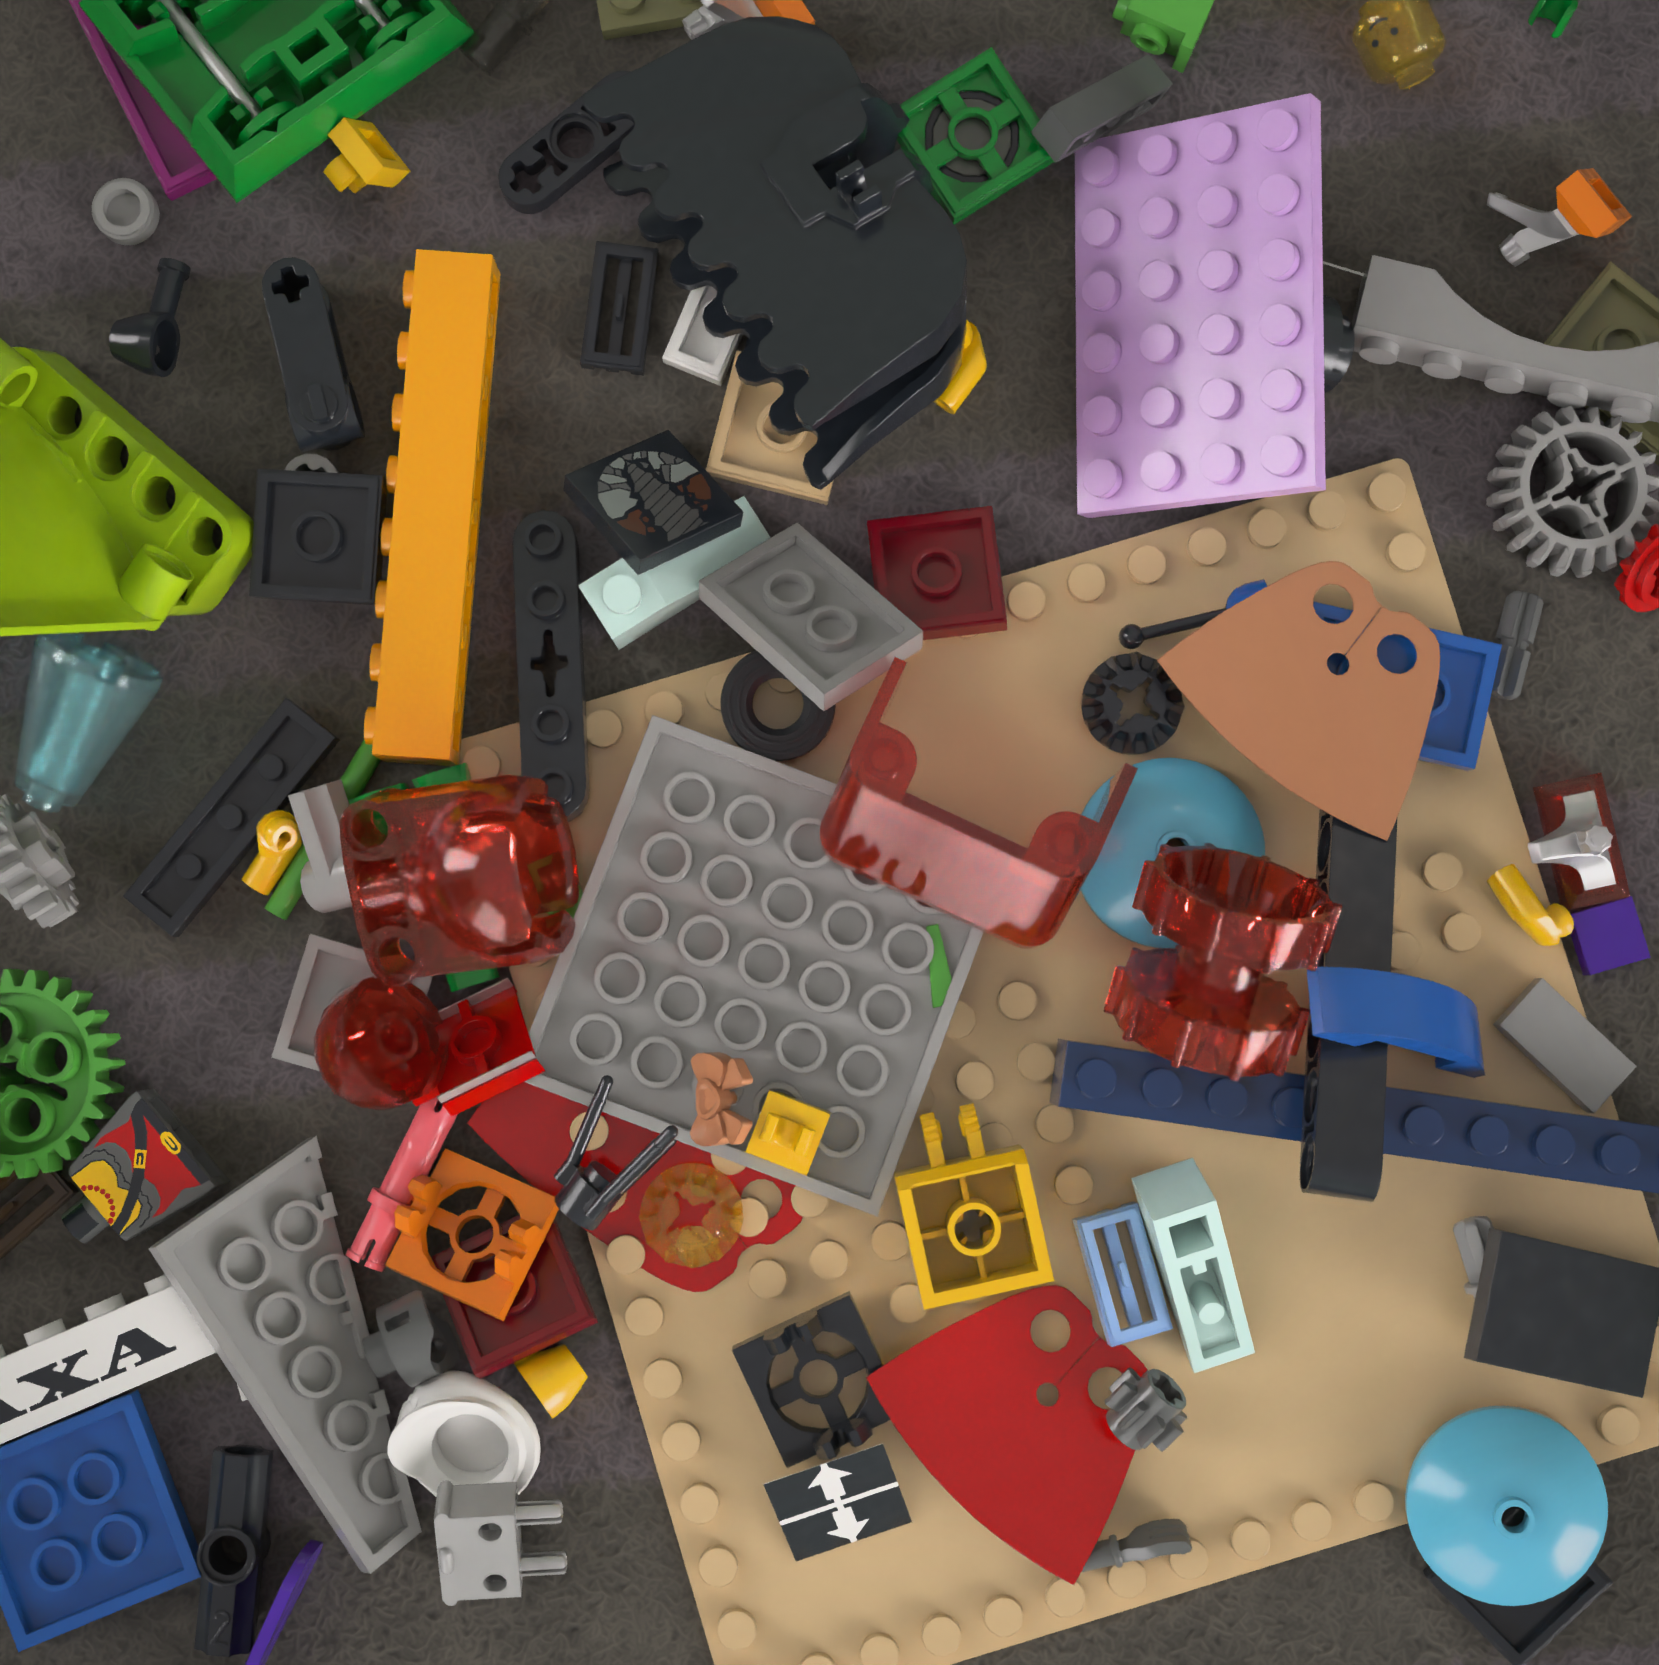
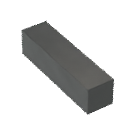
(1101, 108)

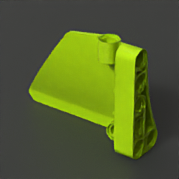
(95, 539)

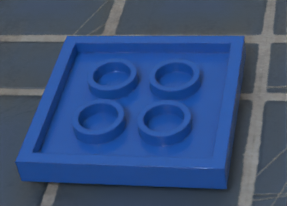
(88, 1522)

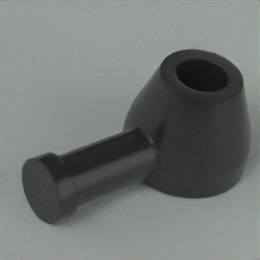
(136, 337)

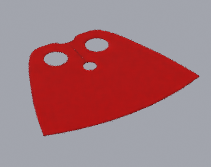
(975, 1423)

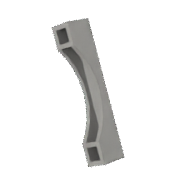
(1419, 320)

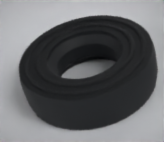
(750, 732)

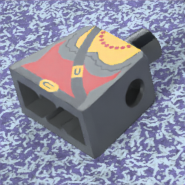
(139, 1171)

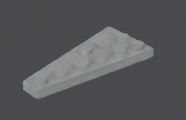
(290, 1332)

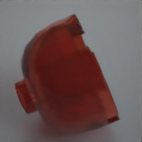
(380, 1045)

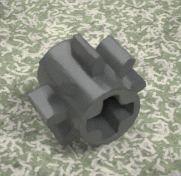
(1146, 1409)

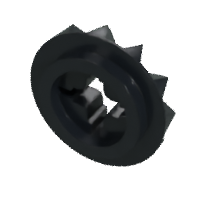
(1102, 707)

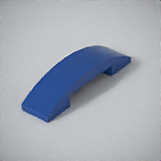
(1398, 1010)

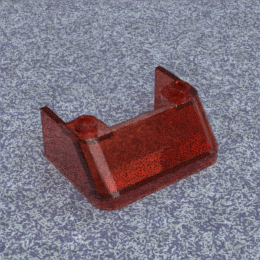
(948, 860)

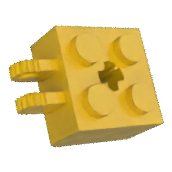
(992, 1182)

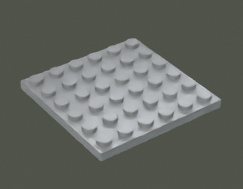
(742, 939)

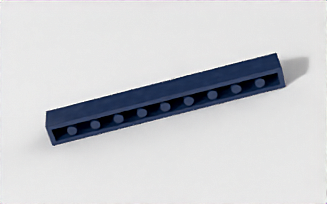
(1414, 1124)

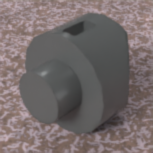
(406, 1341)

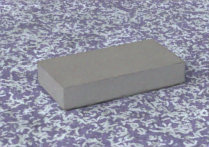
(1564, 1045)

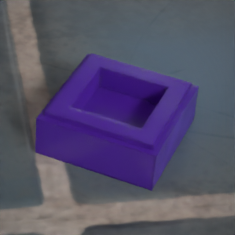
(1608, 936)

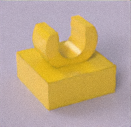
(364, 157)
(788, 1132)

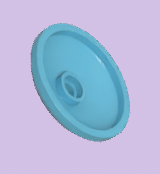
(1164, 803)
(1497, 1462)

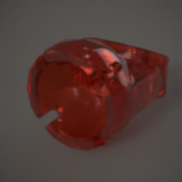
(460, 876)

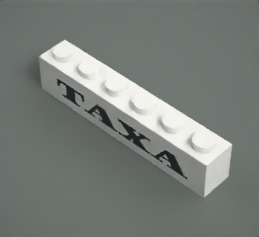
(98, 1358)

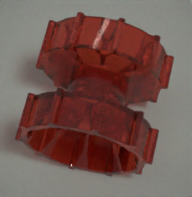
(1209, 995)

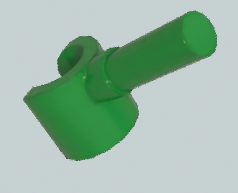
(1555, 10)

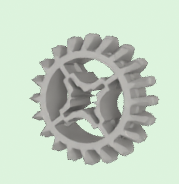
(1566, 467)

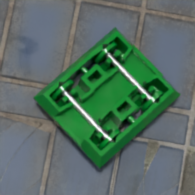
(272, 77)

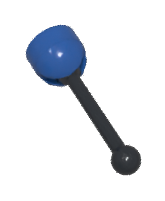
(1132, 636)

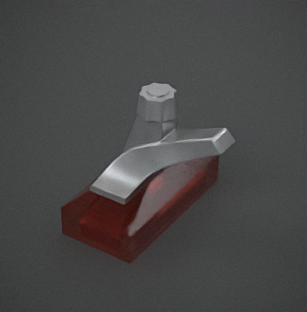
(1579, 842)

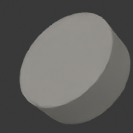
(125, 211)

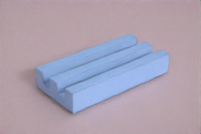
(1106, 1221)

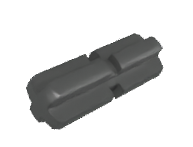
(1516, 632)

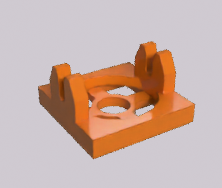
(512, 1256)

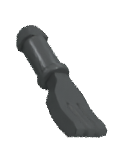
(1143, 1543)

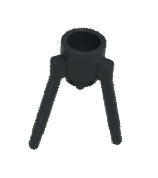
(595, 1189)

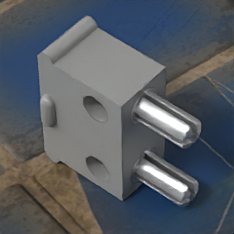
(482, 1540)

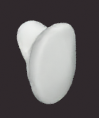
(464, 1434)

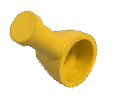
(553, 1377)

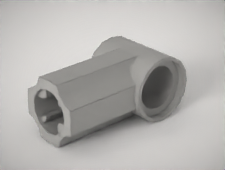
(318, 819)

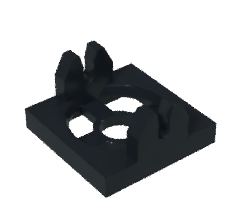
(755, 1361)

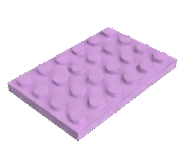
(1200, 311)

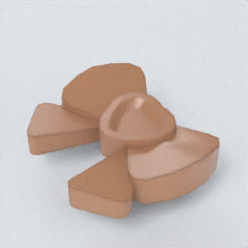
(714, 1121)

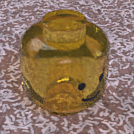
(1398, 41)

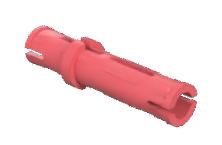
(412, 1159)

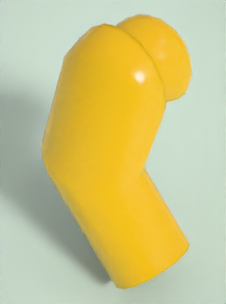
(971, 370)
(277, 846)
(1524, 907)

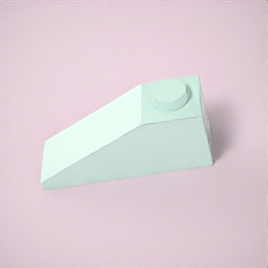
(638, 603)
(1194, 1263)

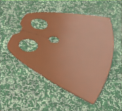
(1322, 735)

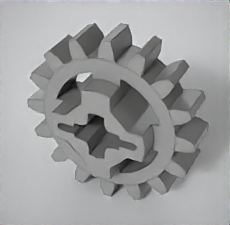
(34, 867)

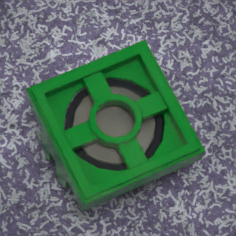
(973, 135)

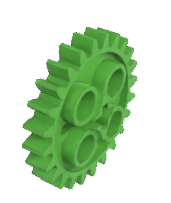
(42, 1018)

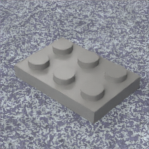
(810, 615)

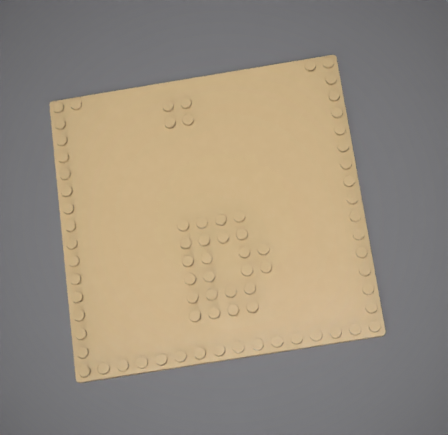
(1344, 1298)

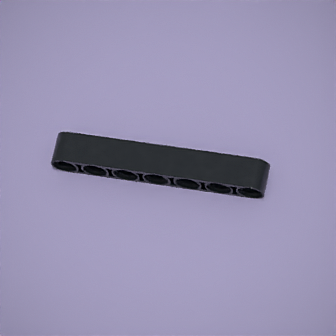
(1344, 1082)

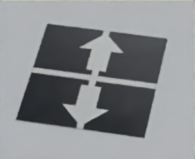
(838, 1502)

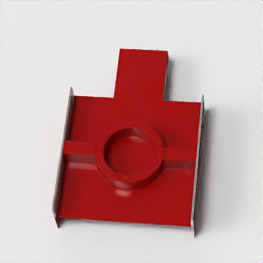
(485, 1048)

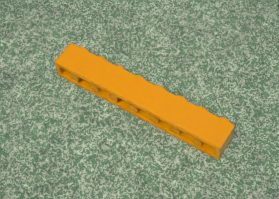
(435, 509)

